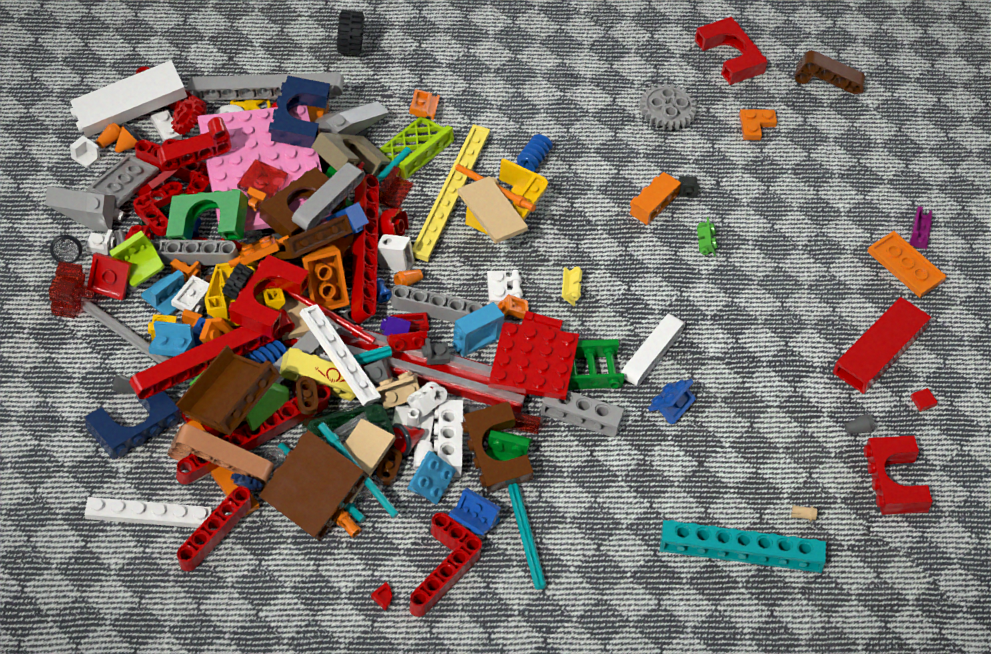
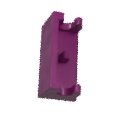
(920, 229)

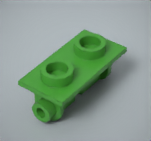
(707, 231)

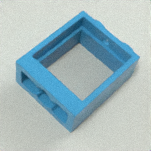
(477, 329)

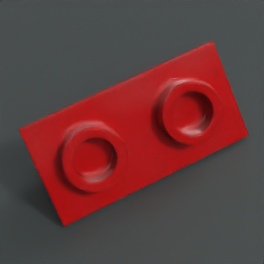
(406, 341)

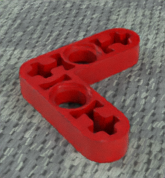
(147, 205)

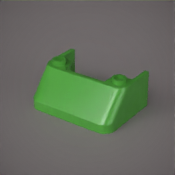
(266, 406)

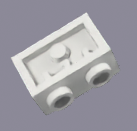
(191, 295)

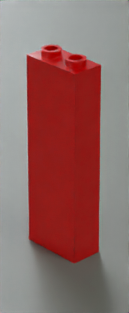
(881, 345)

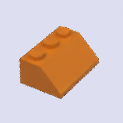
(326, 277)

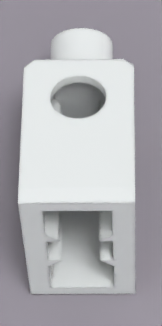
(395, 252)

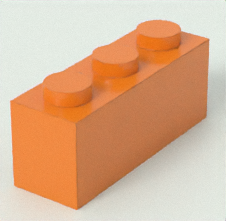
(654, 198)

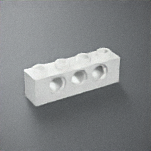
(449, 411)

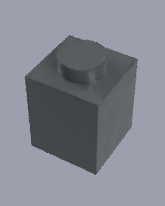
(378, 371)

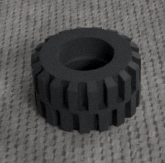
(350, 32)

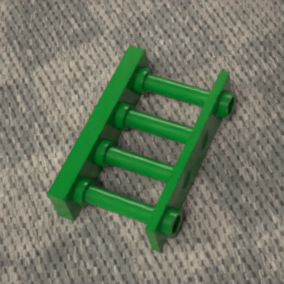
(592, 349)

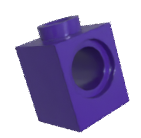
(394, 325)

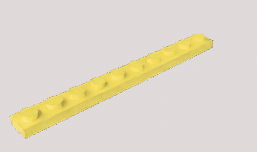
(448, 195)

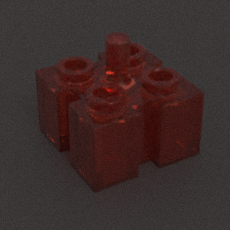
(68, 290)

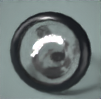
(66, 248)

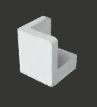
(85, 152)

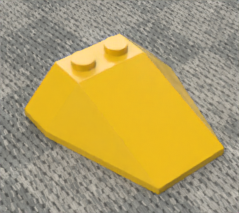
(218, 303)

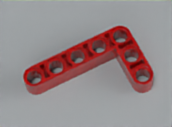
(193, 173)
(461, 553)

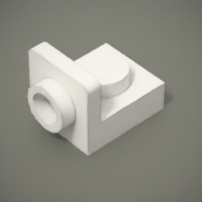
(101, 243)

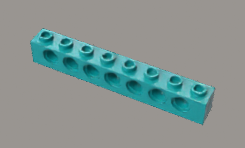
(733, 550)

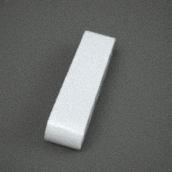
(653, 349)

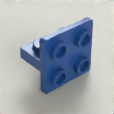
(673, 400)
(475, 512)

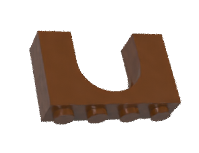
(276, 210)
(494, 473)

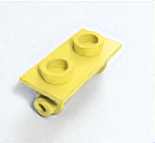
(571, 287)

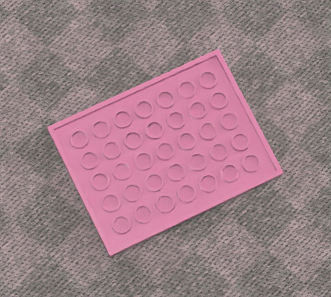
(252, 141)

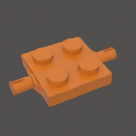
(254, 252)

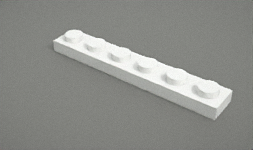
(340, 355)
(146, 512)

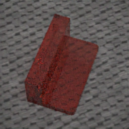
(394, 189)

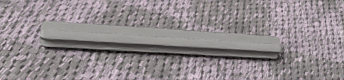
(121, 330)

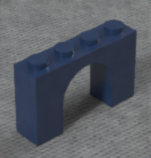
(298, 92)
(120, 439)

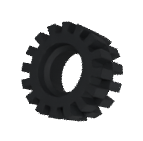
(237, 280)

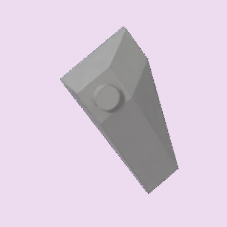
(353, 119)
(85, 207)

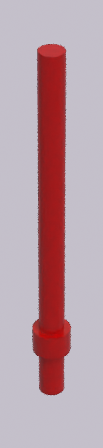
(357, 330)

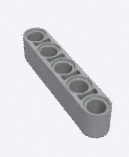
(328, 196)
(189, 251)
(435, 304)
(308, 345)

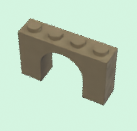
(343, 148)

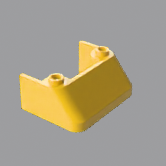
(524, 183)

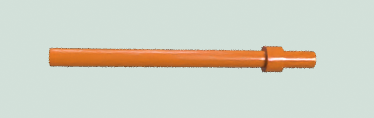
(518, 200)

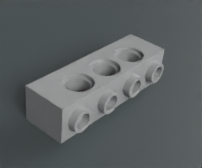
(585, 413)

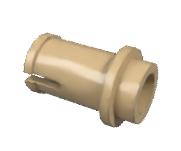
(804, 512)

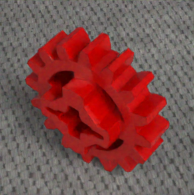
(186, 115)

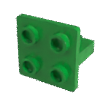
(506, 446)

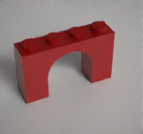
(729, 33)
(269, 274)
(893, 497)

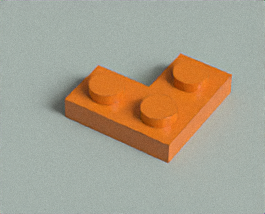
(753, 120)

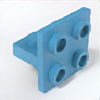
(163, 292)
(171, 339)
(431, 478)

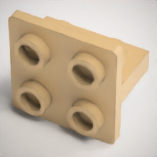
(397, 391)

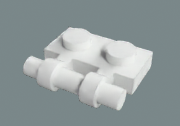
(498, 282)

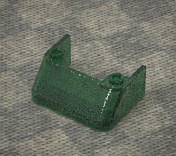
(374, 414)

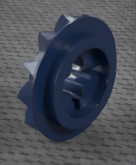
(242, 480)

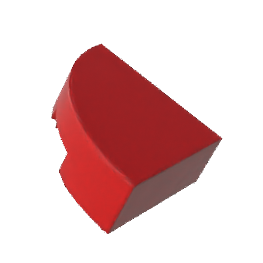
(383, 596)

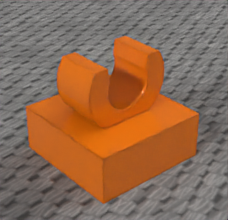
(255, 198)

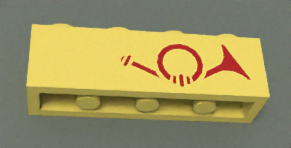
(300, 364)

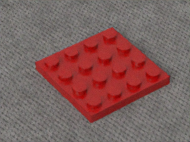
(534, 360)

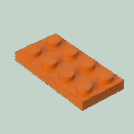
(906, 264)

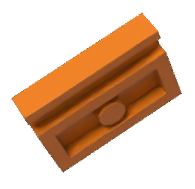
(424, 104)

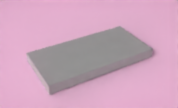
(124, 179)

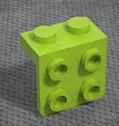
(142, 255)

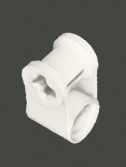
(425, 398)

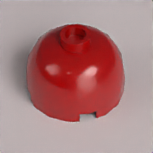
(393, 222)

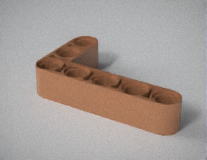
(220, 452)

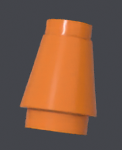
(109, 135)
(408, 277)

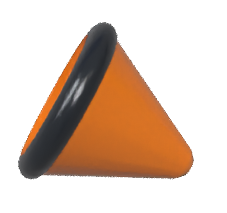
(126, 139)

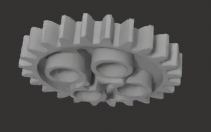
(668, 106)

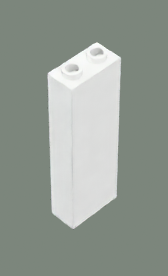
(128, 99)

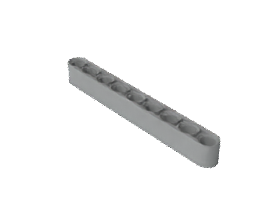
(255, 86)

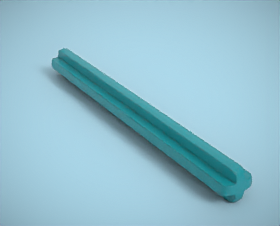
(527, 536)

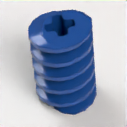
(534, 152)
(270, 352)

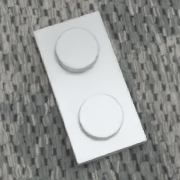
(163, 125)

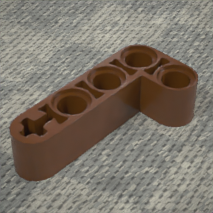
(829, 70)

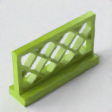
(423, 152)

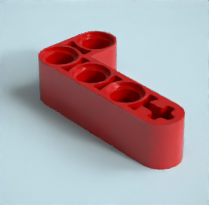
(196, 148)

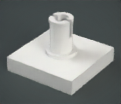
(411, 417)

